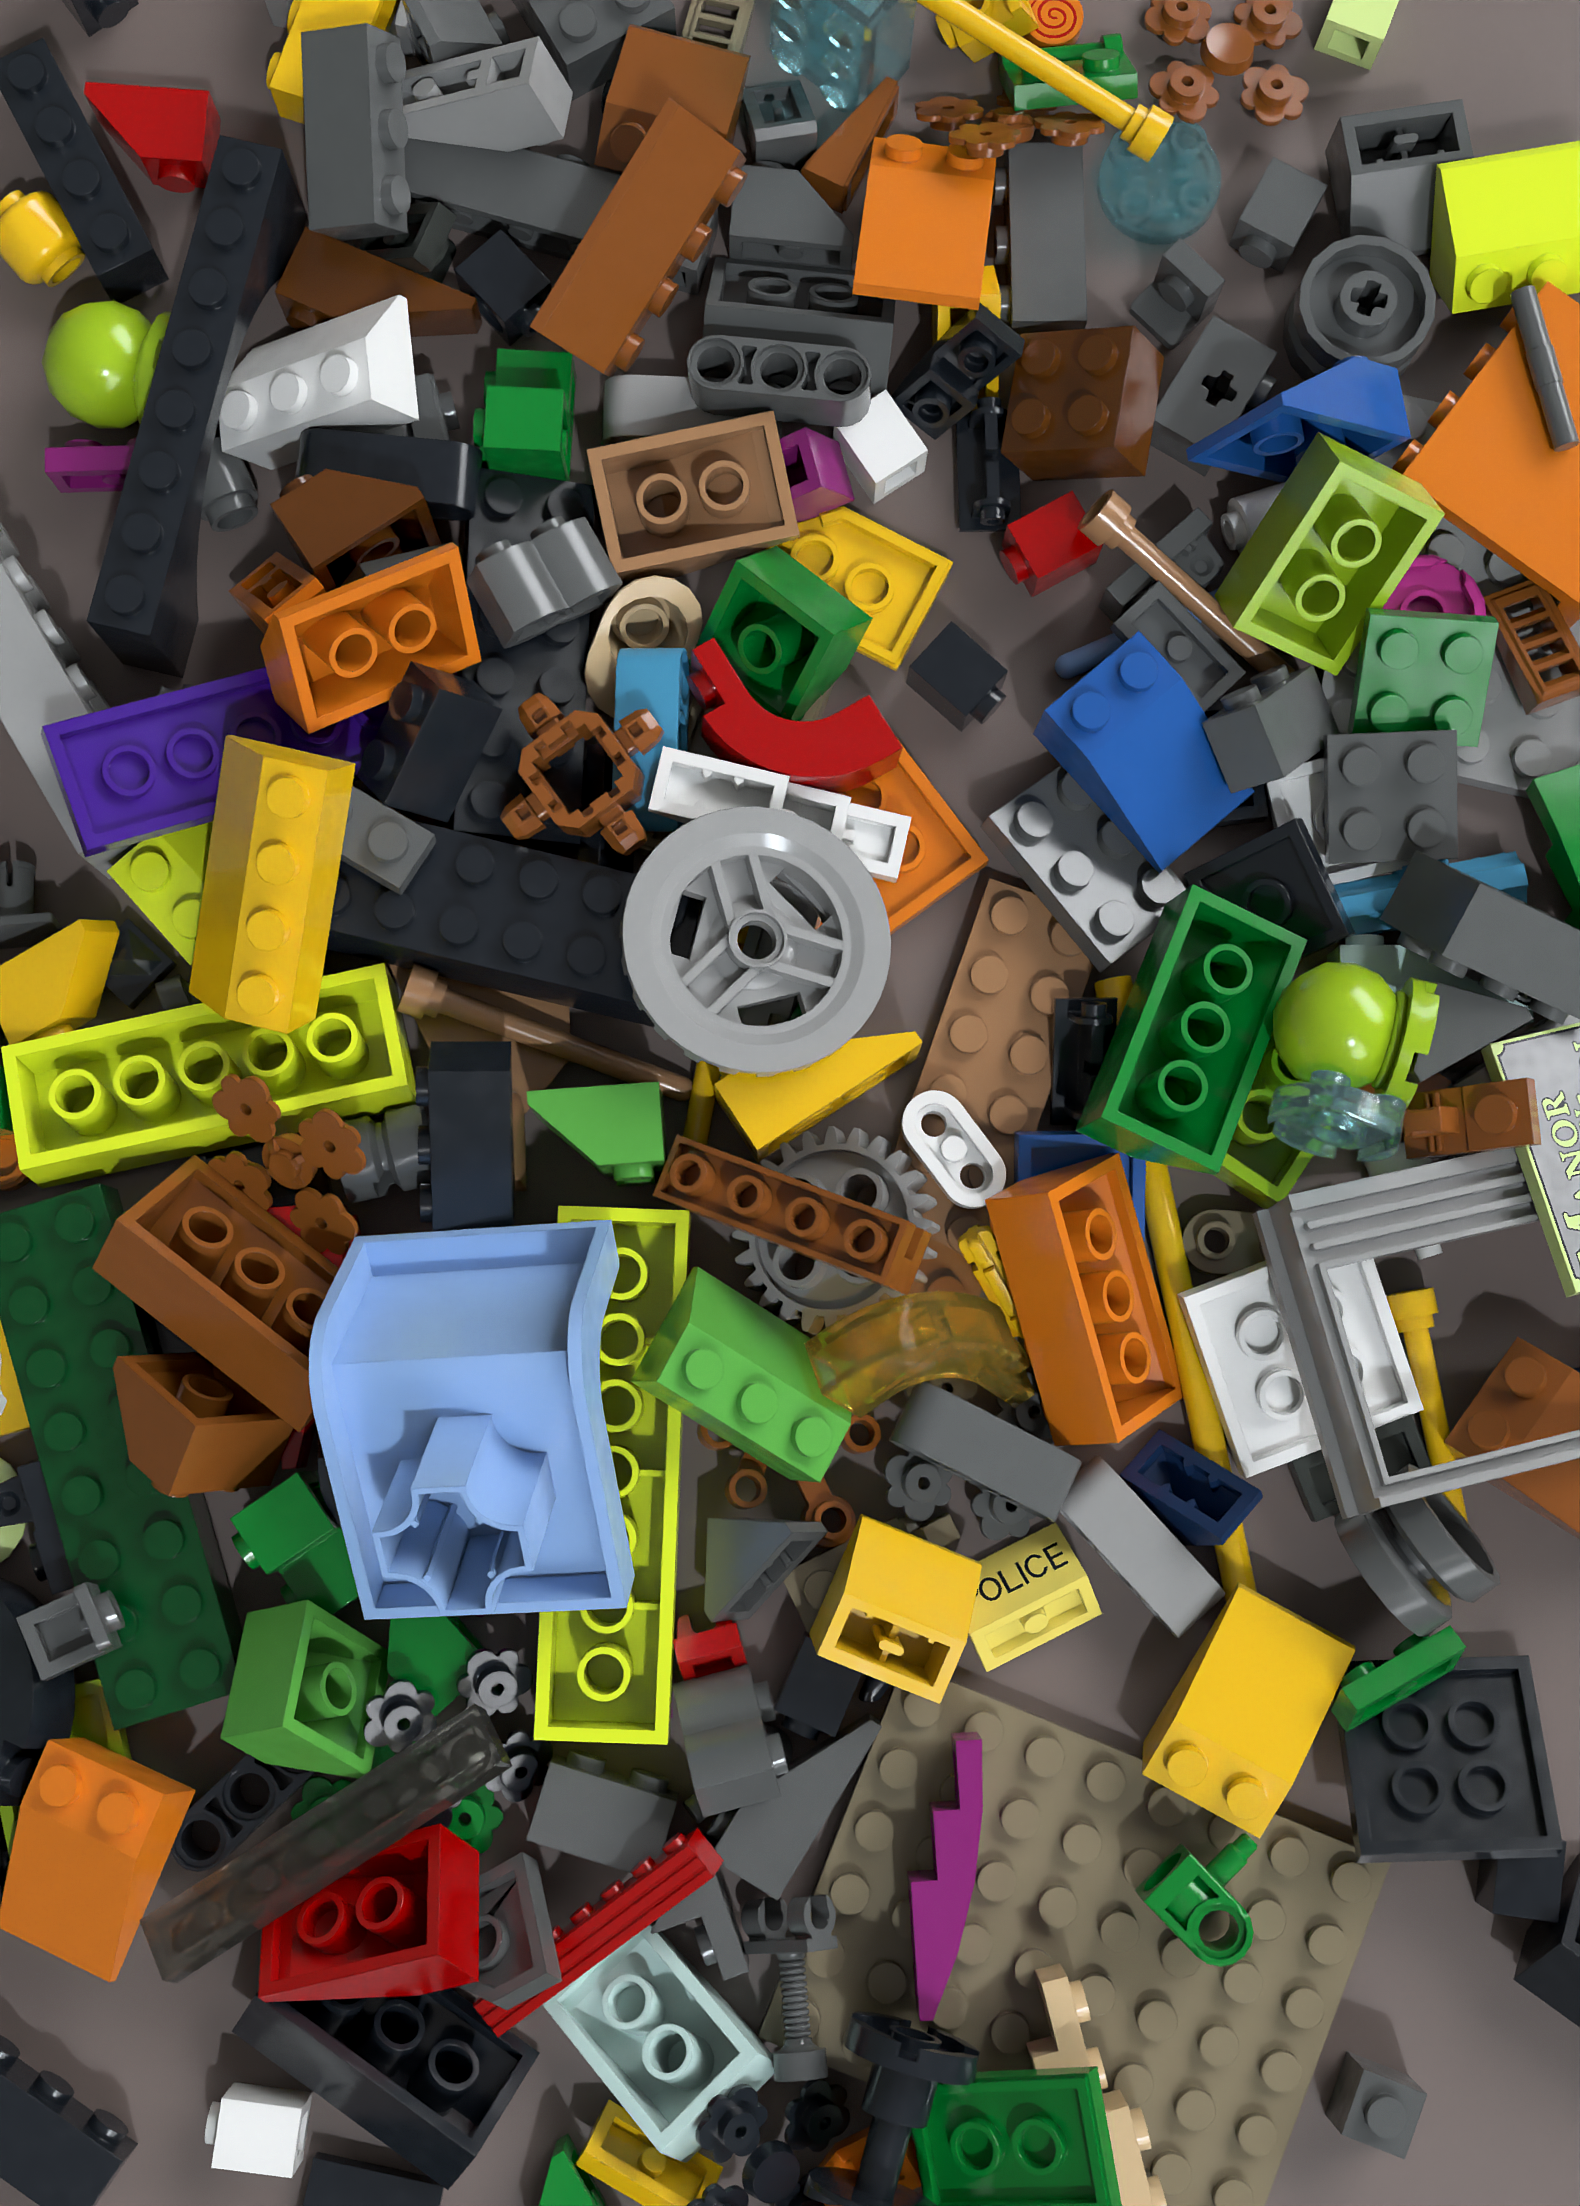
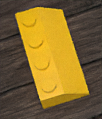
(270, 883)

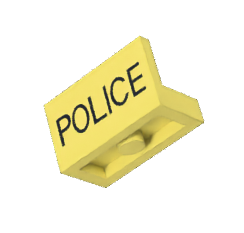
(1029, 1597)

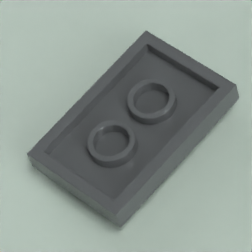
(1082, 867)

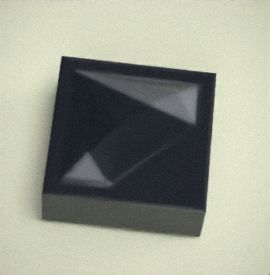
(136, 965)

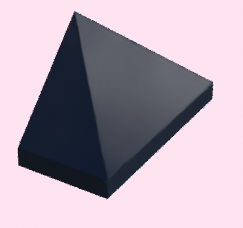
(1189, 1491)

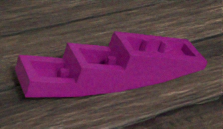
(943, 1894)

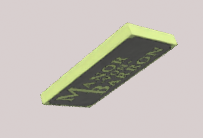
(1554, 1166)

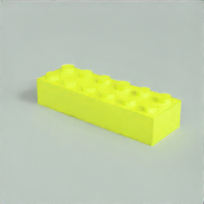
(147, 1082)

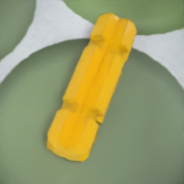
(981, 1247)

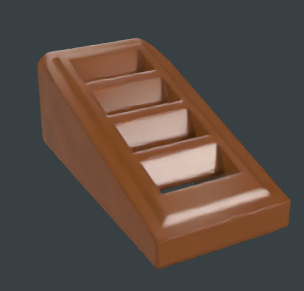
(846, 155)
(1524, 672)

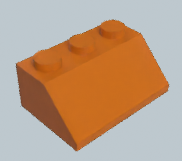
(358, 640)

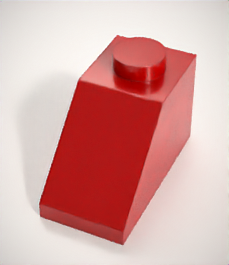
(161, 130)

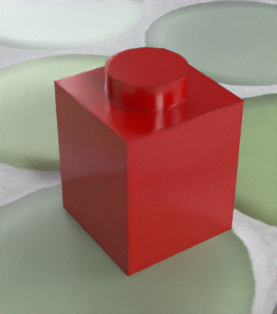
(1048, 545)

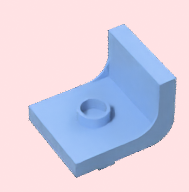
(472, 1421)

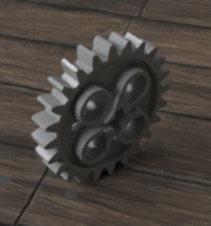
(844, 1170)

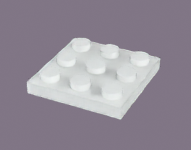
(1255, 1371)

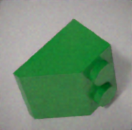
(784, 631)

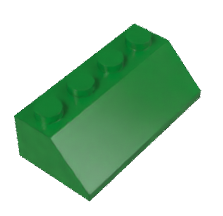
(1191, 1033)

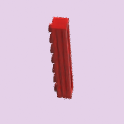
(618, 1917)

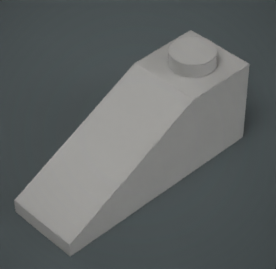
(489, 98)

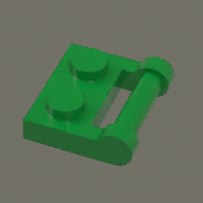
(1099, 61)

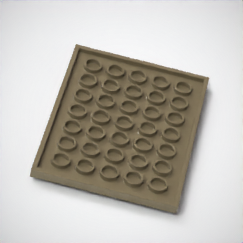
(1061, 1849)

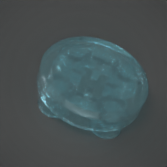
(1168, 194)

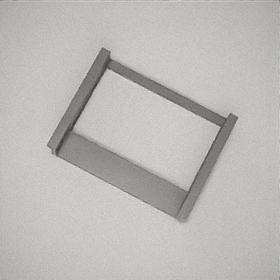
(1370, 1221)

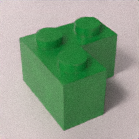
(528, 414)
(299, 1538)

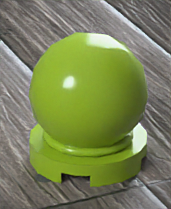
(103, 362)
(1355, 1025)

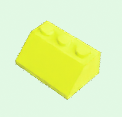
(1506, 226)

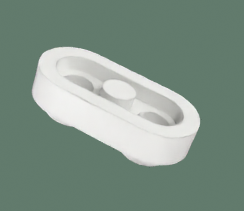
(957, 1147)

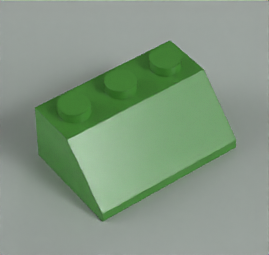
(743, 1379)

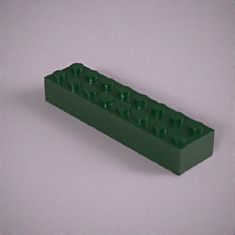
(114, 1526)

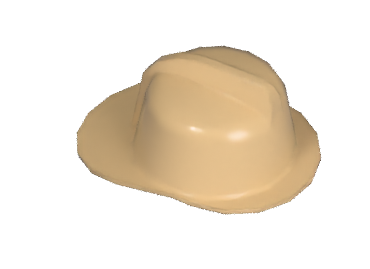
(640, 615)

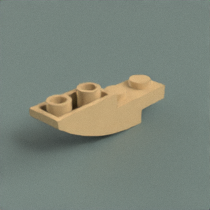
(1065, 2048)

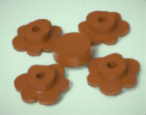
(1228, 52)
(1003, 126)
(291, 1160)

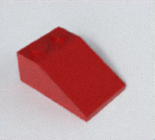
(383, 1928)

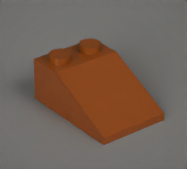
(1520, 1403)

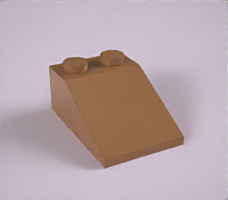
(693, 497)

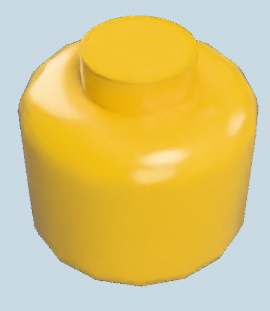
(38, 238)

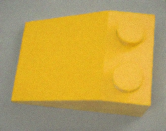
(791, 1102)
(1246, 1710)

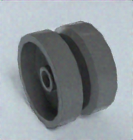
(1359, 301)
(1417, 1556)

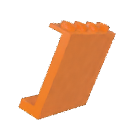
(1496, 461)

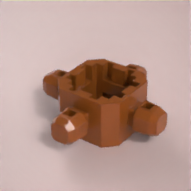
(556, 736)

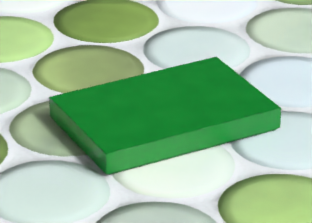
(1019, 2141)

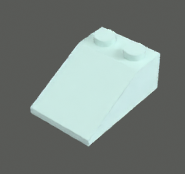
(660, 2039)

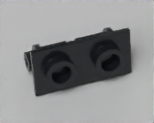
(986, 478)
(1079, 1046)

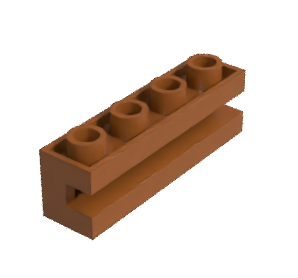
(793, 1214)

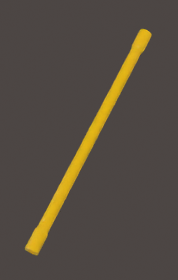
(1173, 1279)

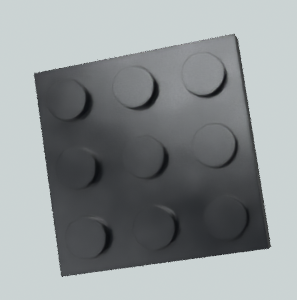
(1453, 1770)

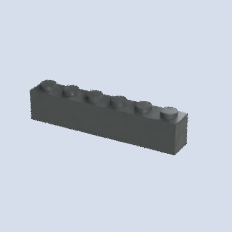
(526, 194)

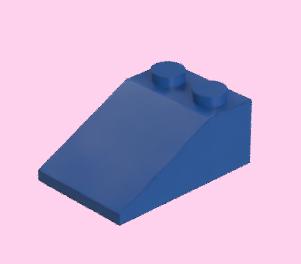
(1350, 403)
(1141, 751)

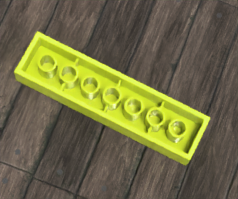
(612, 1669)

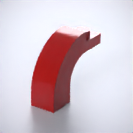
(818, 754)

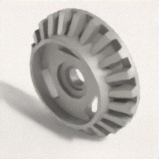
(729, 865)

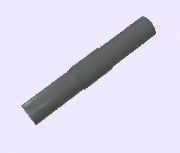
(1544, 368)

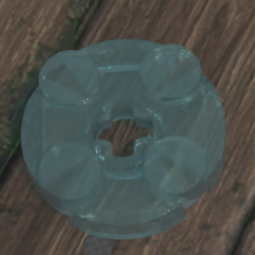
(1332, 1114)

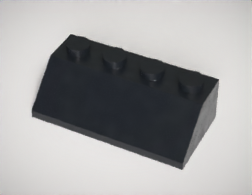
(402, 2067)

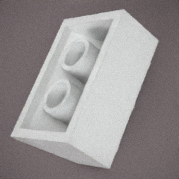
(330, 376)

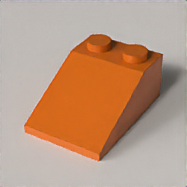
(924, 223)
(89, 1853)

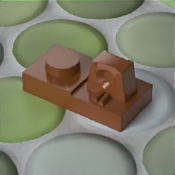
(1472, 1119)

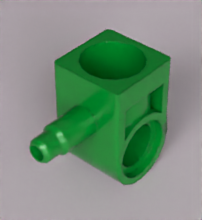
(1186, 1891)

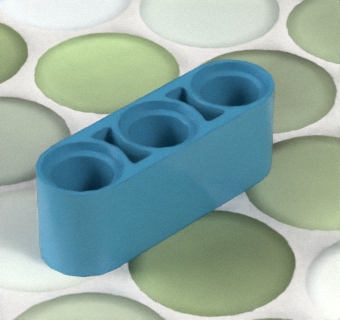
(656, 682)

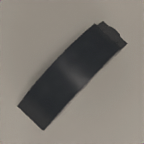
(29, 1708)

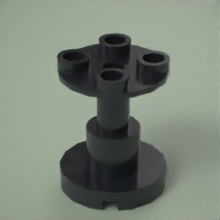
(900, 2098)

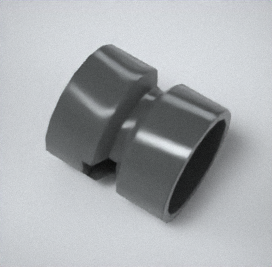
(389, 1154)

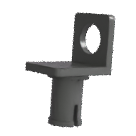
(18, 919)

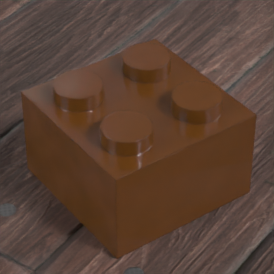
(1083, 404)

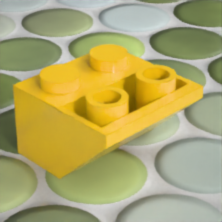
(898, 1609)

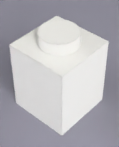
(882, 448)
(259, 2129)

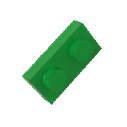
(1417, 1663)

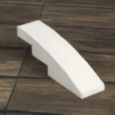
(698, 785)

